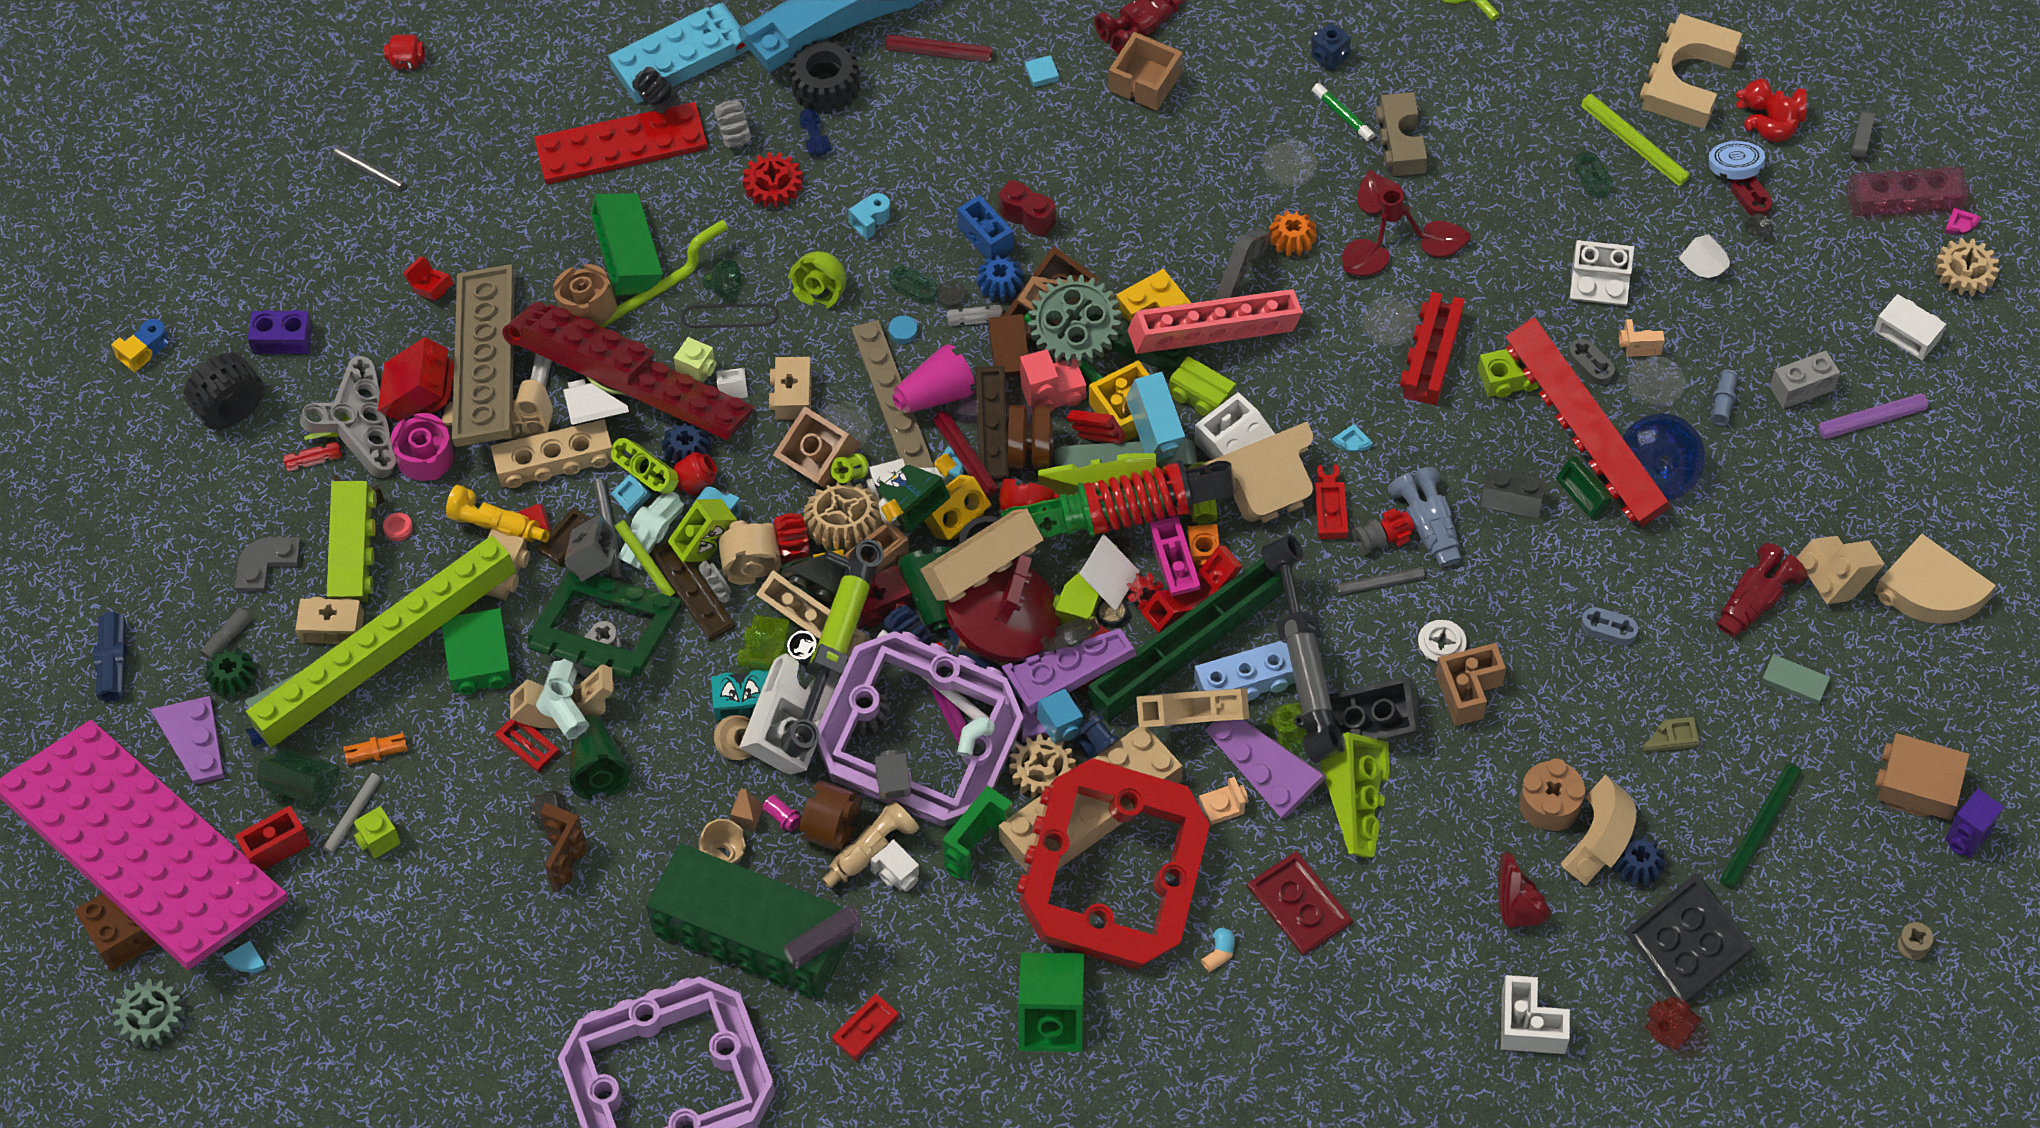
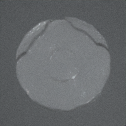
(1298, 163)
(1390, 330)
(1656, 390)
(856, 420)

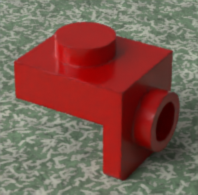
(426, 280)

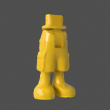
(462, 508)

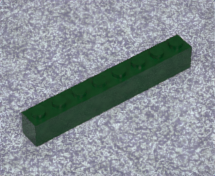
(1185, 640)

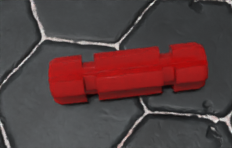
(312, 456)

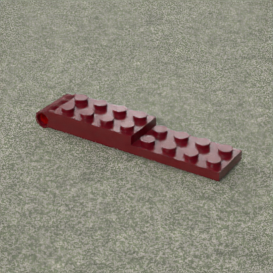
(624, 367)

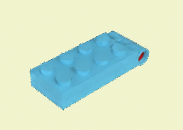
(681, 48)

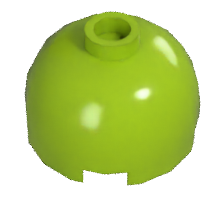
(814, 274)

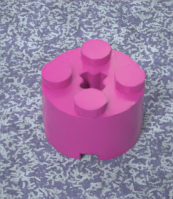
(422, 447)

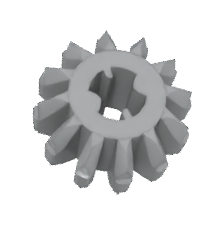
(732, 123)

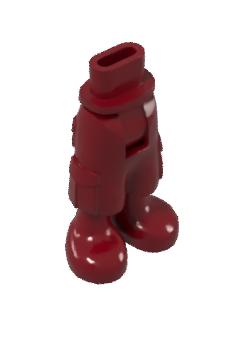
(1140, 15)
(1757, 593)

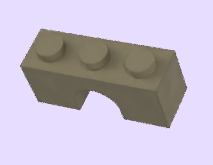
(1404, 153)

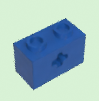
(985, 228)

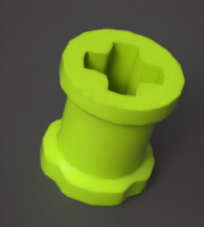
(849, 472)

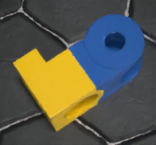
(142, 345)

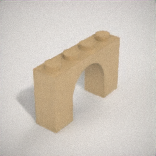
(1688, 40)

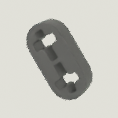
(1862, 134)
(1588, 363)

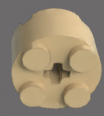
(749, 552)

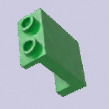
(477, 651)
(985, 812)

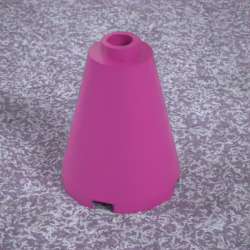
(935, 382)

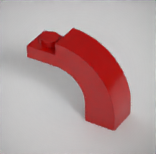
(1215, 573)

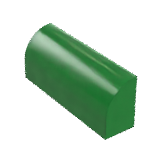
(625, 243)

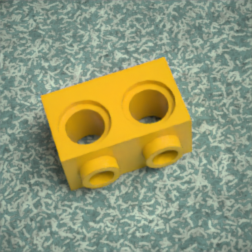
(957, 512)

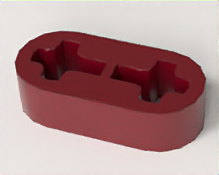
(1754, 193)

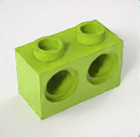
(1512, 376)

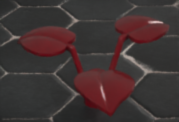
(1386, 196)

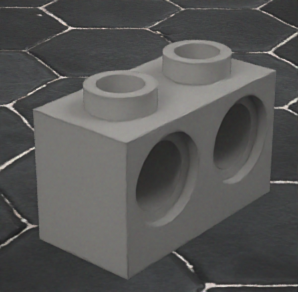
(1804, 379)

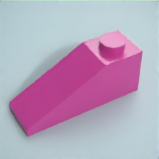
(1174, 556)

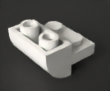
(1601, 273)

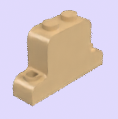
(1271, 474)

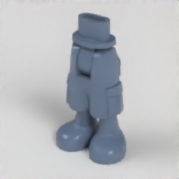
(1430, 518)

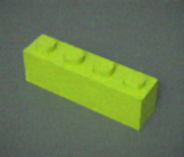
(350, 540)

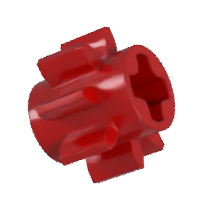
(1397, 526)
(1137, 586)

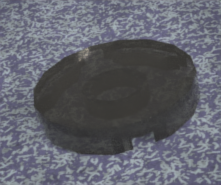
(1070, 633)

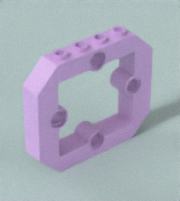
(911, 654)
(669, 1006)

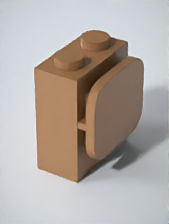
(1921, 777)

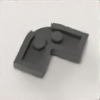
(262, 554)

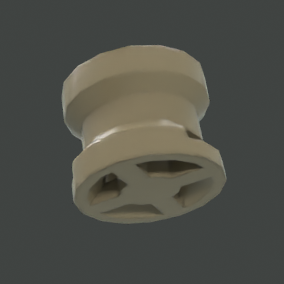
(1911, 948)

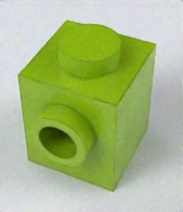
(376, 833)

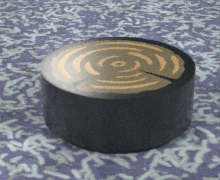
(1109, 617)

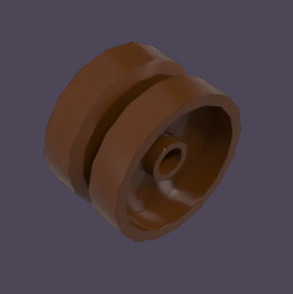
(1029, 437)

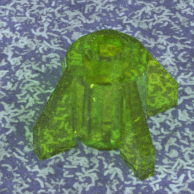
(1283, 722)

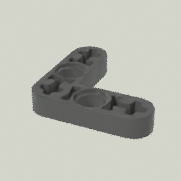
(1247, 248)

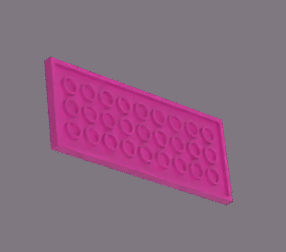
(140, 844)

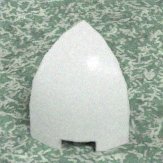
(1705, 257)

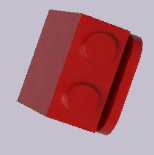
(416, 381)

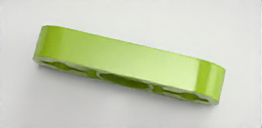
(655, 466)

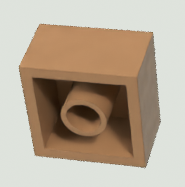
(814, 445)

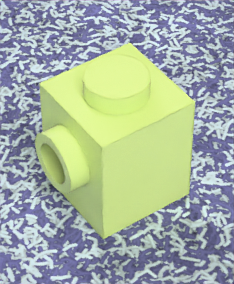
(695, 360)

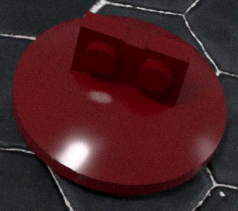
(1005, 614)

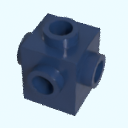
(1330, 46)

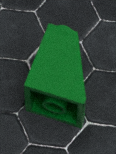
(1051, 1002)

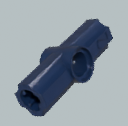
(110, 656)

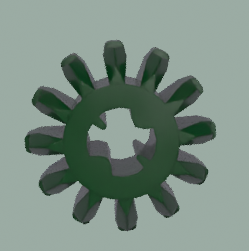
(225, 682)

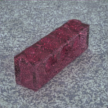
(1907, 191)

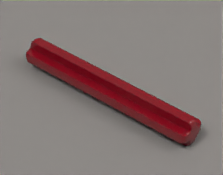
(939, 48)
(964, 453)

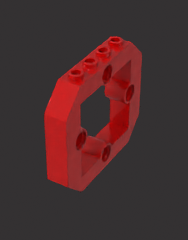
(1149, 796)

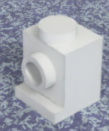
(895, 867)

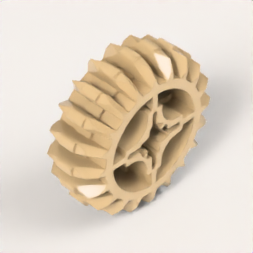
(842, 515)

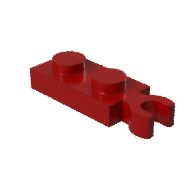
(1330, 505)

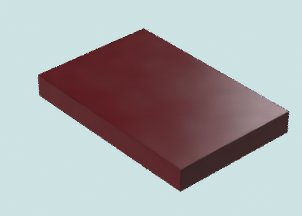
(1299, 903)

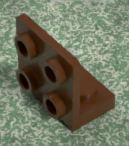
(568, 837)
(113, 931)

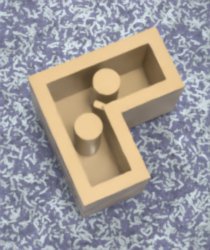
(1840, 569)

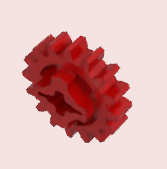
(786, 183)

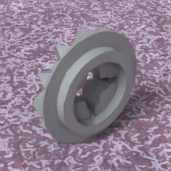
(715, 581)

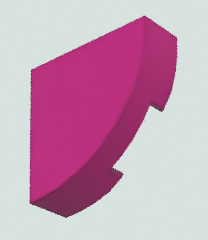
(1961, 222)

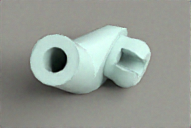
(972, 731)

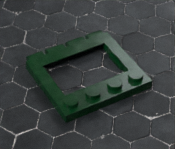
(605, 591)

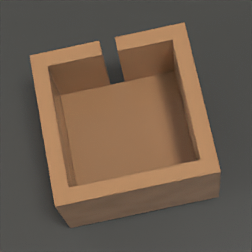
(1145, 71)

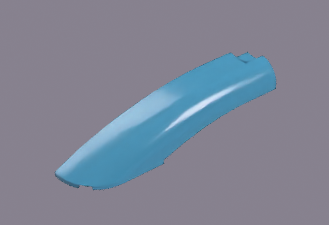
(795, 23)

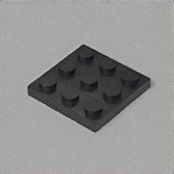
(1689, 939)

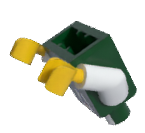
(914, 492)

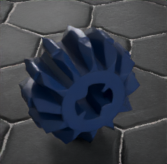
(684, 441)
(906, 620)
(1651, 863)

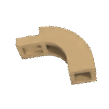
(587, 696)
(1192, 707)
(1608, 833)

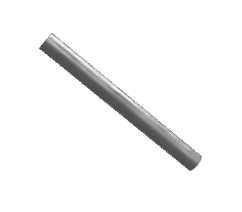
(605, 511)

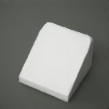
(732, 382)

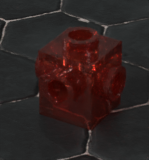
(1672, 1022)

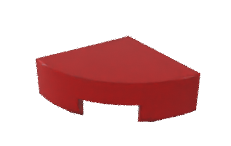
(538, 514)

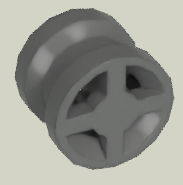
(1369, 536)

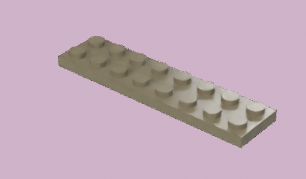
(483, 356)

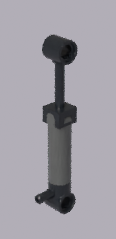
(1300, 634)

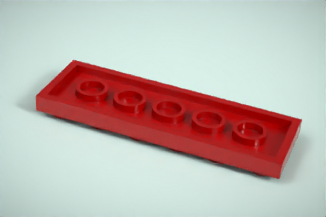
(620, 143)

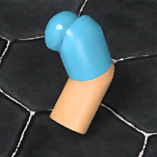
(1223, 949)

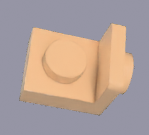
(1640, 343)
(1224, 802)

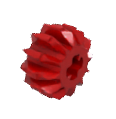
(791, 536)

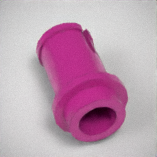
(788, 818)

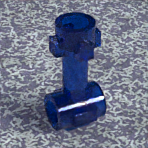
(817, 144)

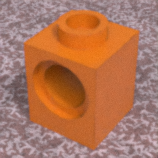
(1202, 538)

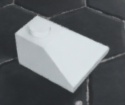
(590, 402)

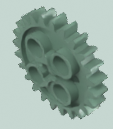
(1095, 333)

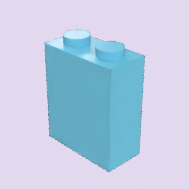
(1155, 416)

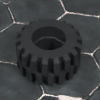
(824, 93)
(223, 391)

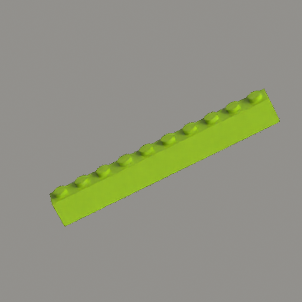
(381, 641)

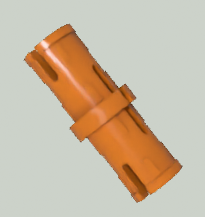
(375, 748)

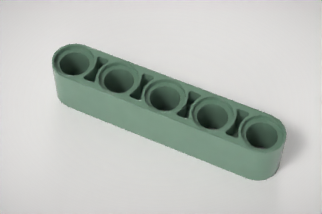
(1083, 454)

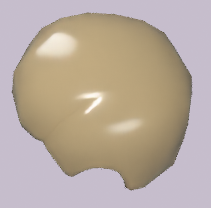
(723, 834)

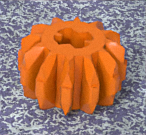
(1292, 233)

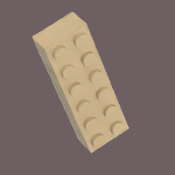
(1091, 817)

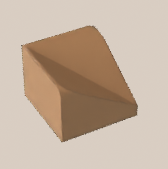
(746, 810)

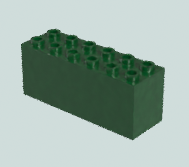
(741, 919)

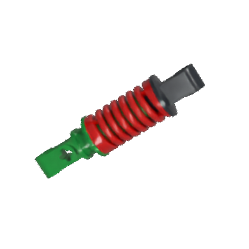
(1132, 497)

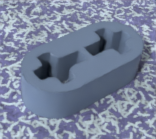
(1609, 626)

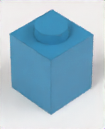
(1059, 716)

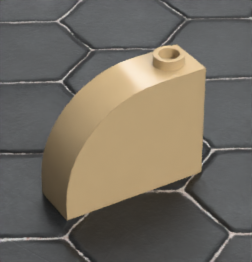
(1933, 585)

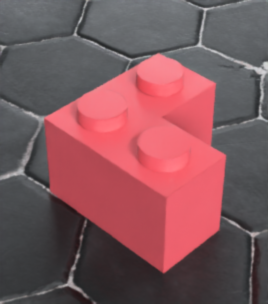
(1050, 383)

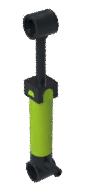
(830, 655)

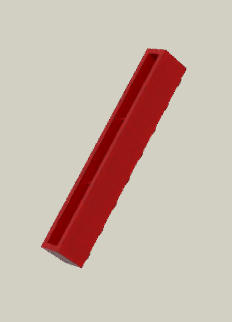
(1587, 422)

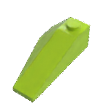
(1066, 477)
(1354, 790)

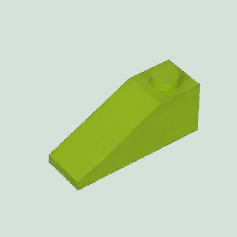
(1076, 600)

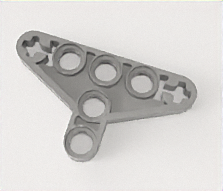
(358, 428)

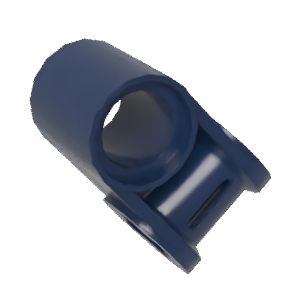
(1094, 738)

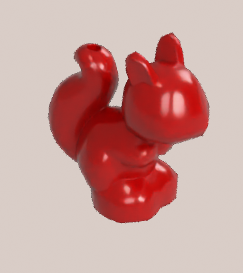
(1783, 111)

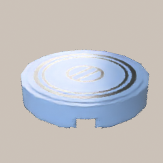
(1736, 159)

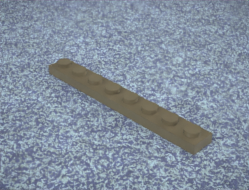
(884, 378)

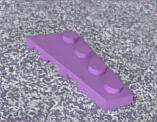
(1068, 667)
(1272, 769)

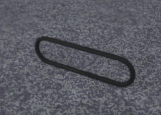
(729, 325)

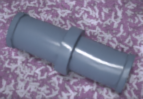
(1724, 397)

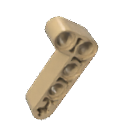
(530, 411)

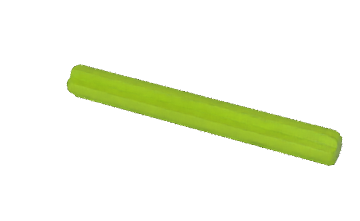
(1635, 140)

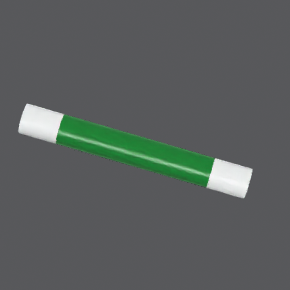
(1343, 112)

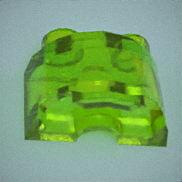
(763, 642)

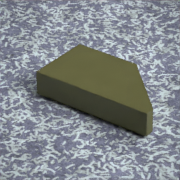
(1673, 735)

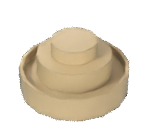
(729, 737)

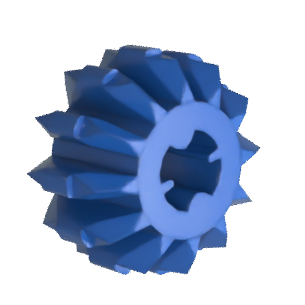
(1000, 278)

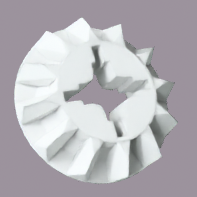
(1433, 631)

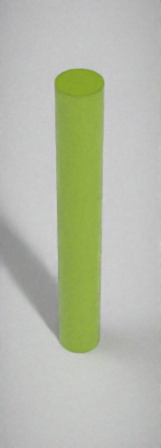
(644, 558)

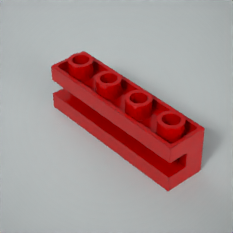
(1433, 349)

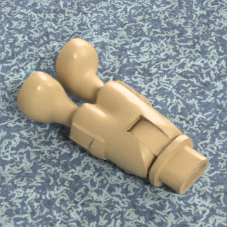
(871, 841)

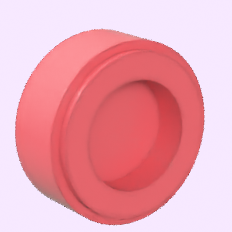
(397, 527)

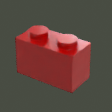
(273, 839)

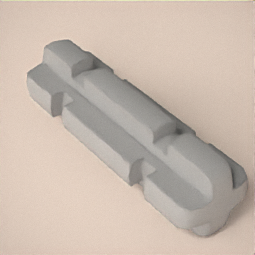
(973, 315)

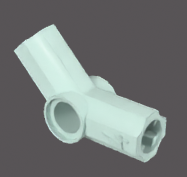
(652, 524)
(556, 699)

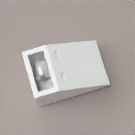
(1230, 428)

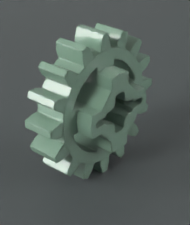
(151, 1015)

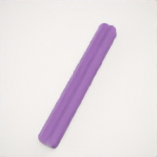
(1873, 416)

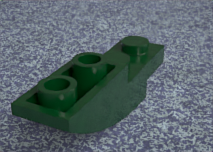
(1165, 359)

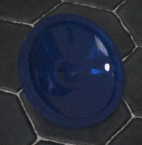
(1672, 437)

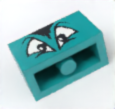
(736, 693)

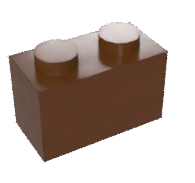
(1009, 342)

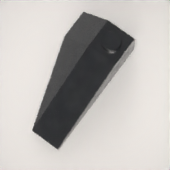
(1379, 709)

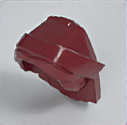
(1517, 896)

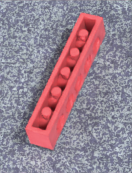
(1214, 321)

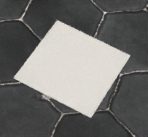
(1109, 572)

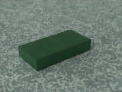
(1584, 487)

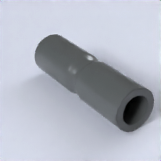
(228, 632)

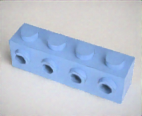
(1255, 669)

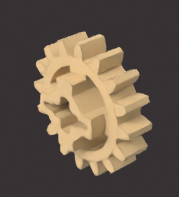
(1952, 266)
(1041, 754)

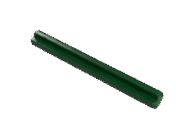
(1760, 826)

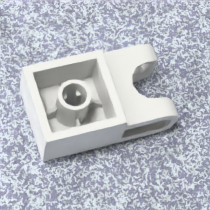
(776, 710)

